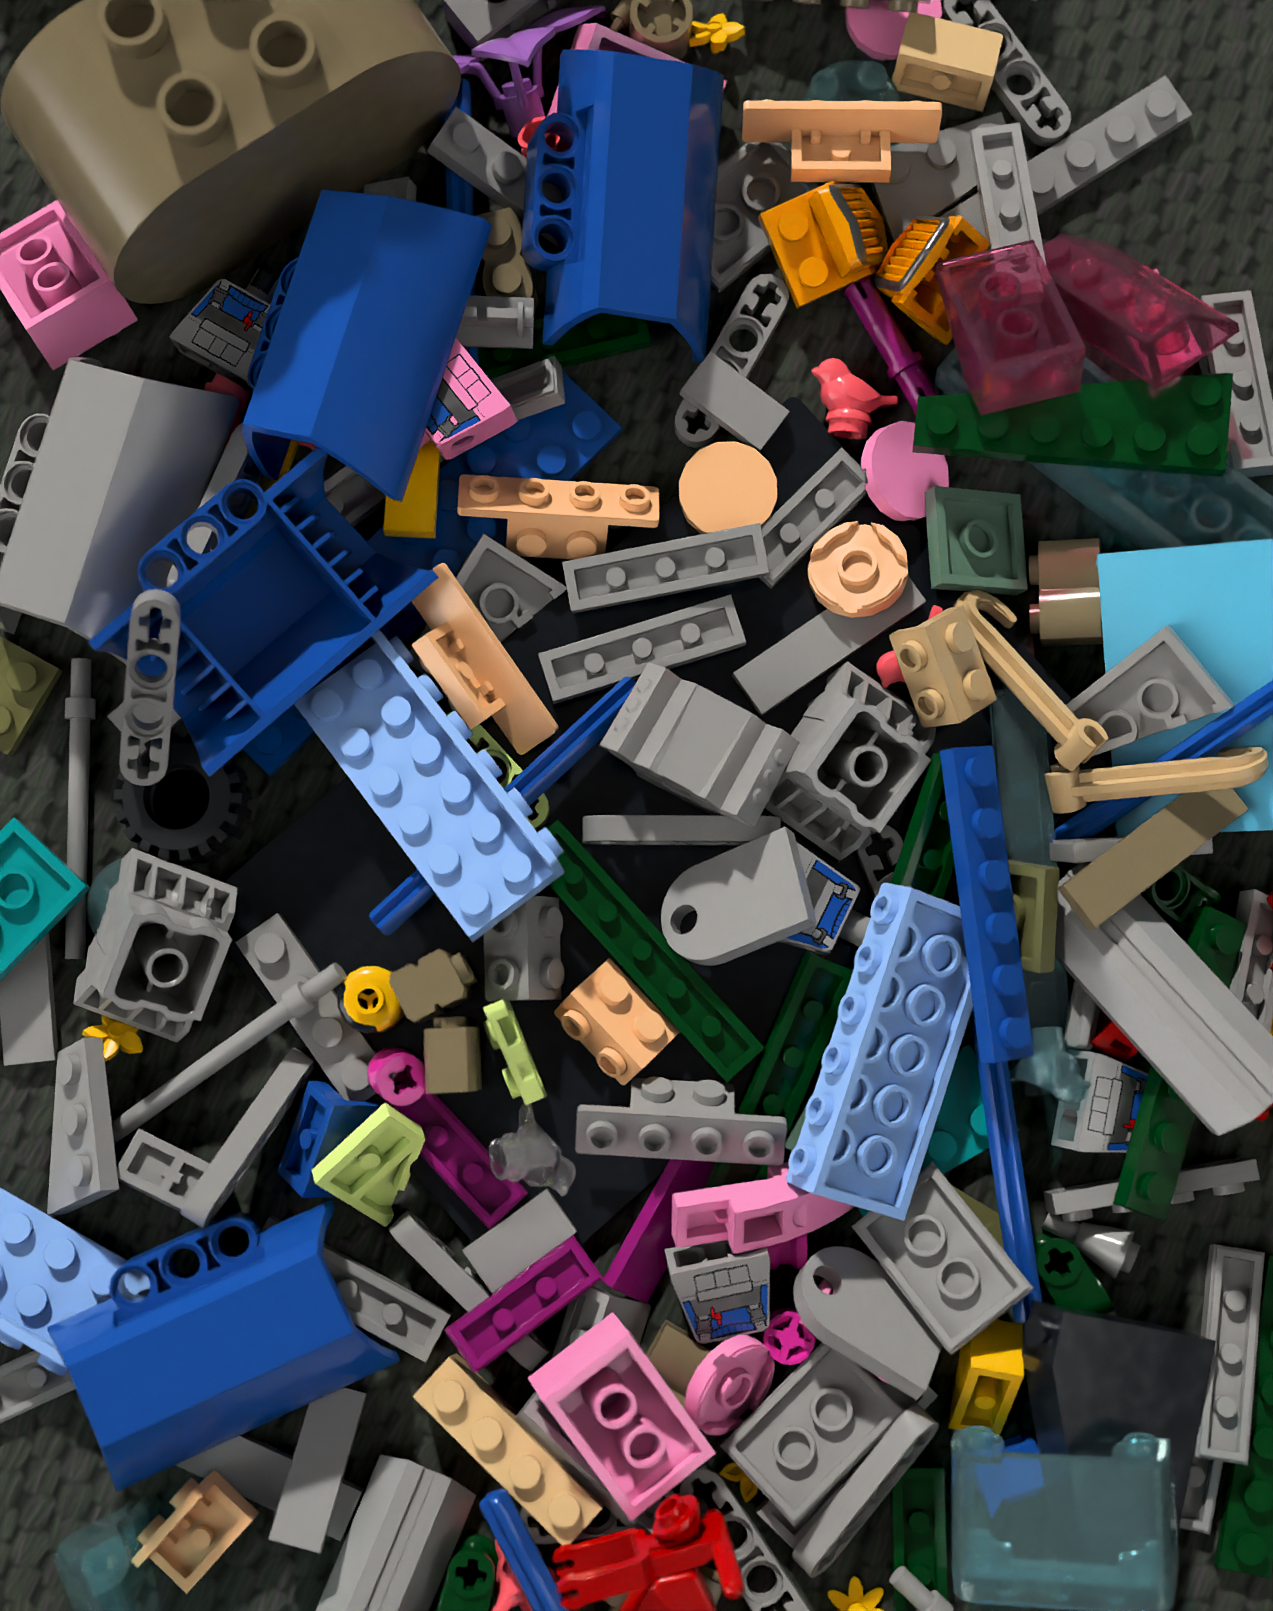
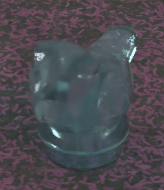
(1051, 1067)

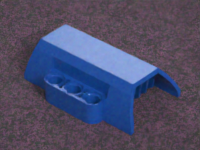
(631, 190)
(362, 334)
(265, 607)
(213, 1345)

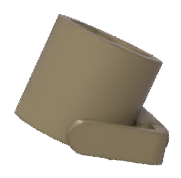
(656, 23)

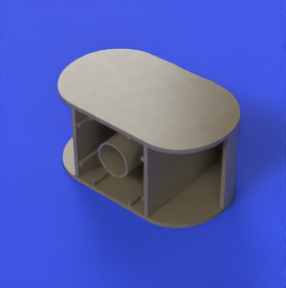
(215, 124)

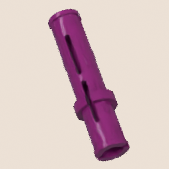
(902, 363)

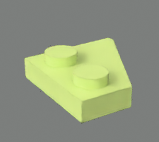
(506, 1034)
(372, 1163)

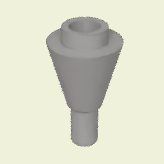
(1104, 1245)

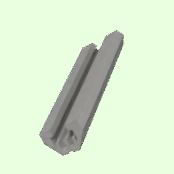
(1171, 1010)
(398, 1540)

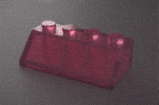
(1133, 310)

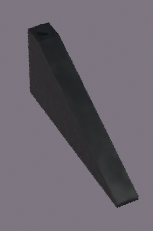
(1114, 1377)

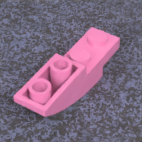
(751, 1213)

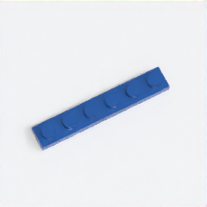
(986, 904)

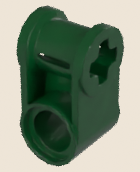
(1176, 897)
(1072, 1281)
(467, 1590)

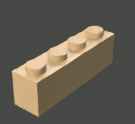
(487, 1430)

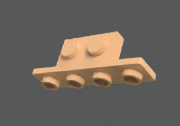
(841, 137)
(555, 515)
(476, 667)

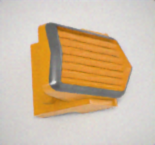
(825, 240)
(909, 268)

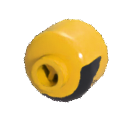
(373, 1019)

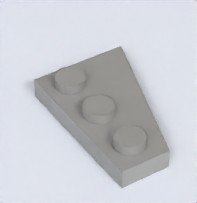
(82, 1131)

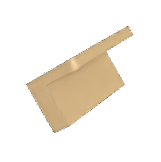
(947, 61)

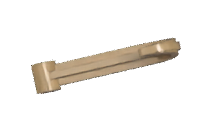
(1075, 737)
(1229, 770)

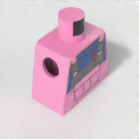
(465, 407)

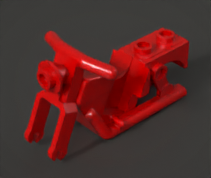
(654, 1568)

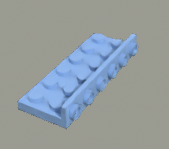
(432, 786)
(887, 1056)
(49, 1276)

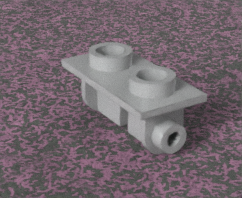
(497, 322)

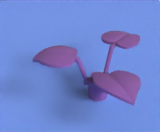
(520, 98)

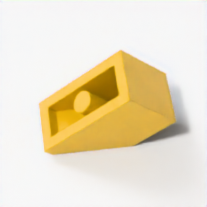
(988, 1377)

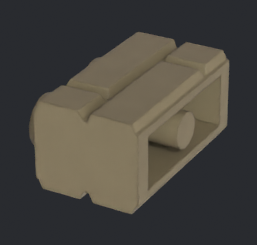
(433, 985)

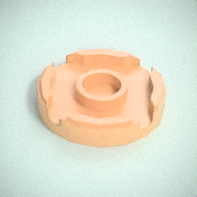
(727, 487)
(858, 569)

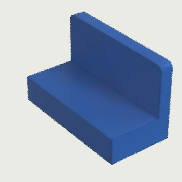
(319, 1128)

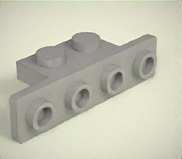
(681, 1123)

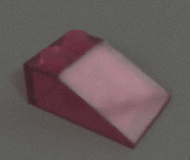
(1010, 327)

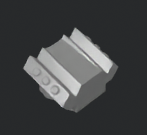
(699, 746)
(851, 764)
(157, 946)

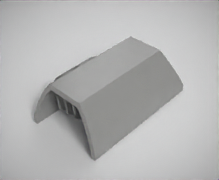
(100, 490)

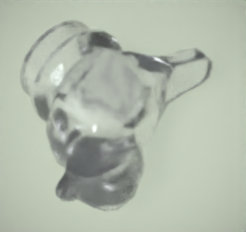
(531, 1156)

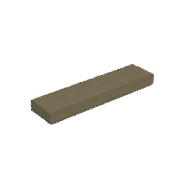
(1149, 853)

